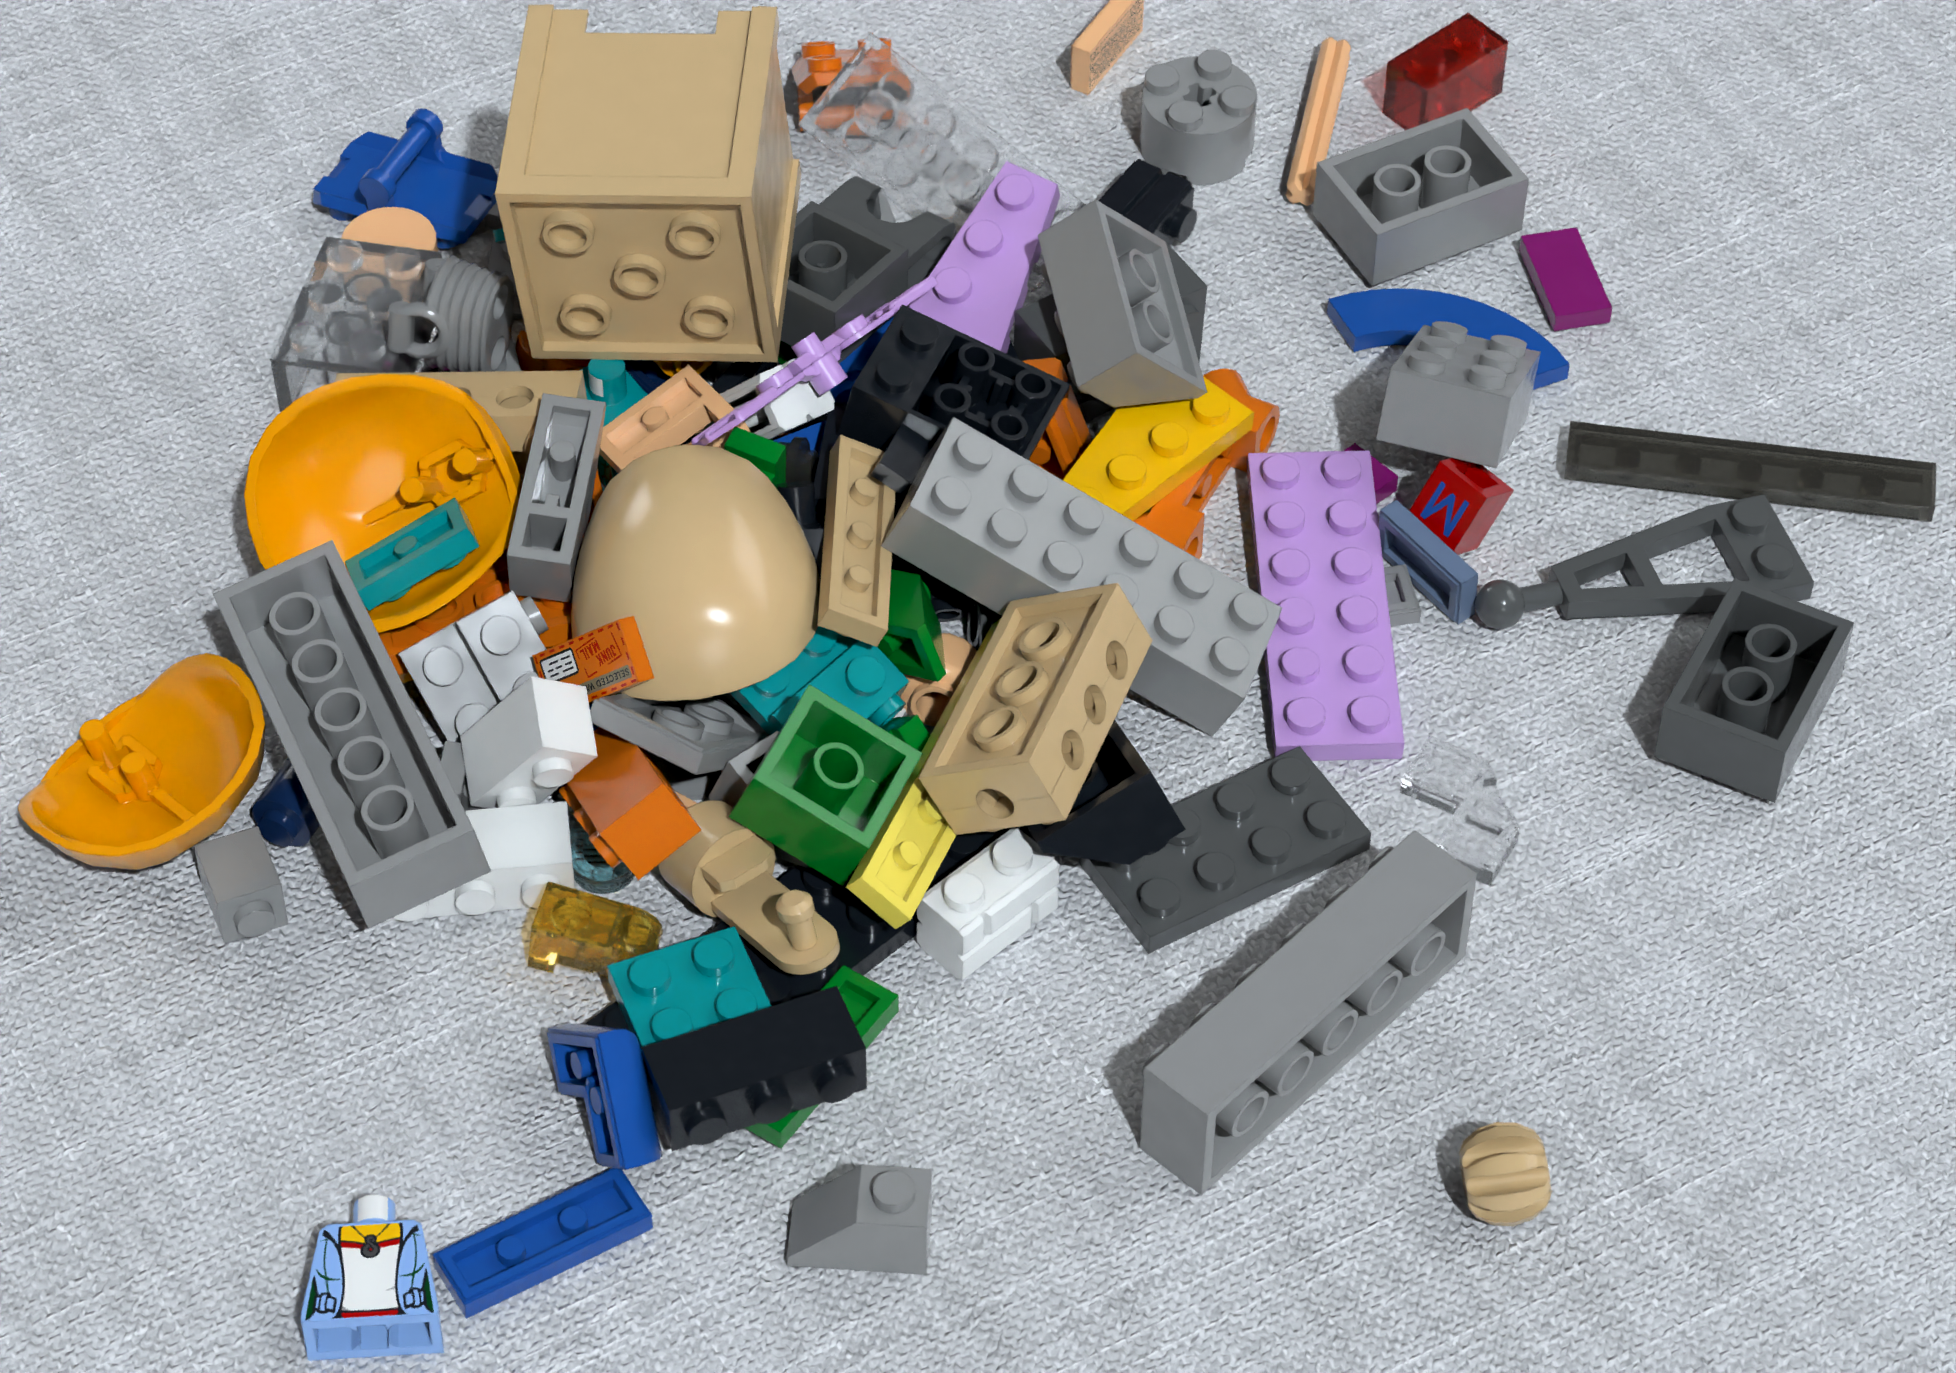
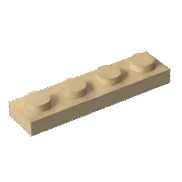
(854, 563)

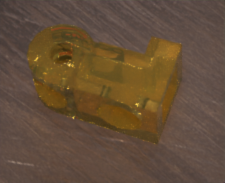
(588, 931)

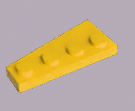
(1156, 448)

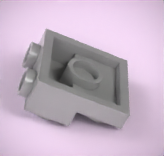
(476, 661)

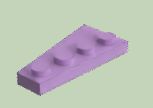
(991, 258)

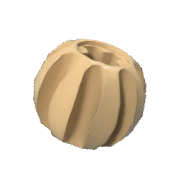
(1505, 1174)

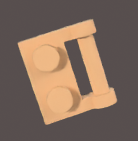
(665, 419)

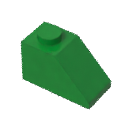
(913, 629)

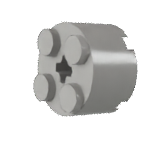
(1198, 117)

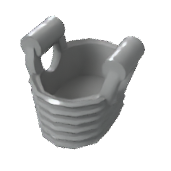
(469, 311)

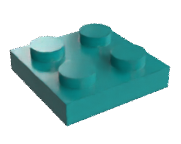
(686, 986)

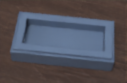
(1430, 562)

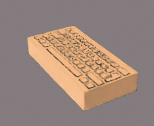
(1104, 42)

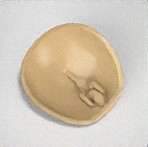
(704, 566)

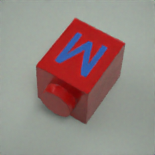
(1461, 503)

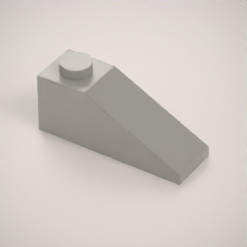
(555, 498)

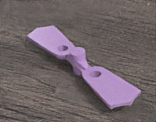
(815, 362)

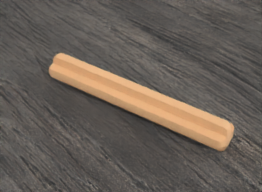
(1318, 119)

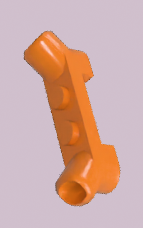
(1180, 514)

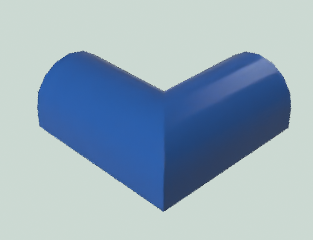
(610, 1075)

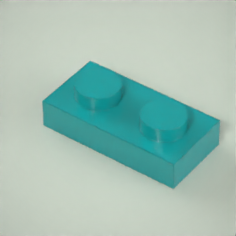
(411, 554)

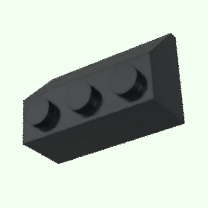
(1117, 811)

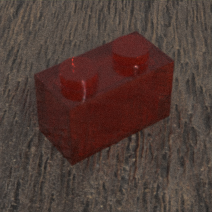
(1445, 73)

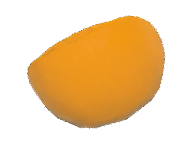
(372, 460)
(154, 769)

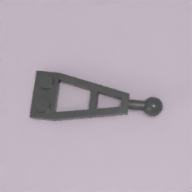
(1742, 528)

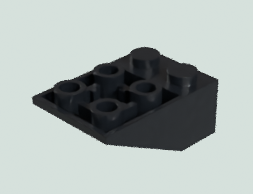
(934, 373)

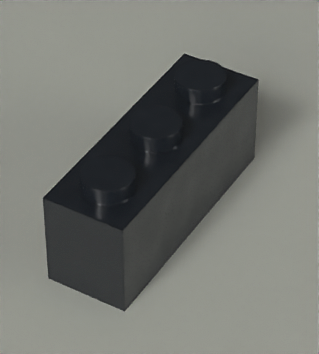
(755, 1068)

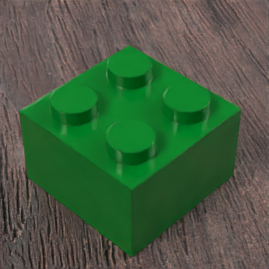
(826, 785)

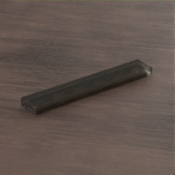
(1751, 469)

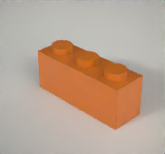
(628, 806)

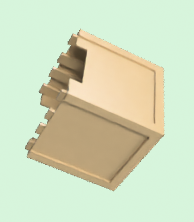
(649, 190)

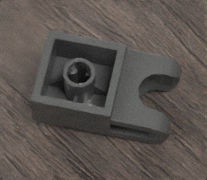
(854, 261)

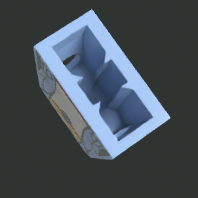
(371, 1288)

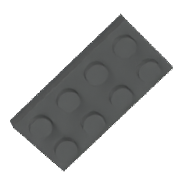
(1237, 849)

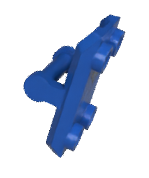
(411, 175)

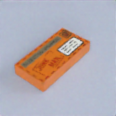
(602, 660)

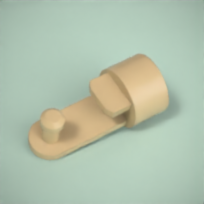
(730, 877)

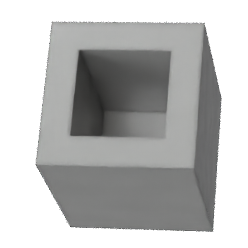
(241, 885)

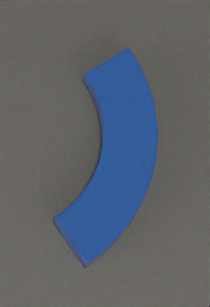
(1397, 315)

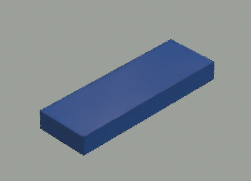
(542, 1241)

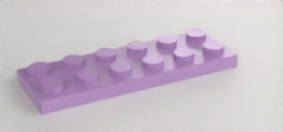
(1333, 642)

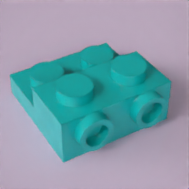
(840, 668)

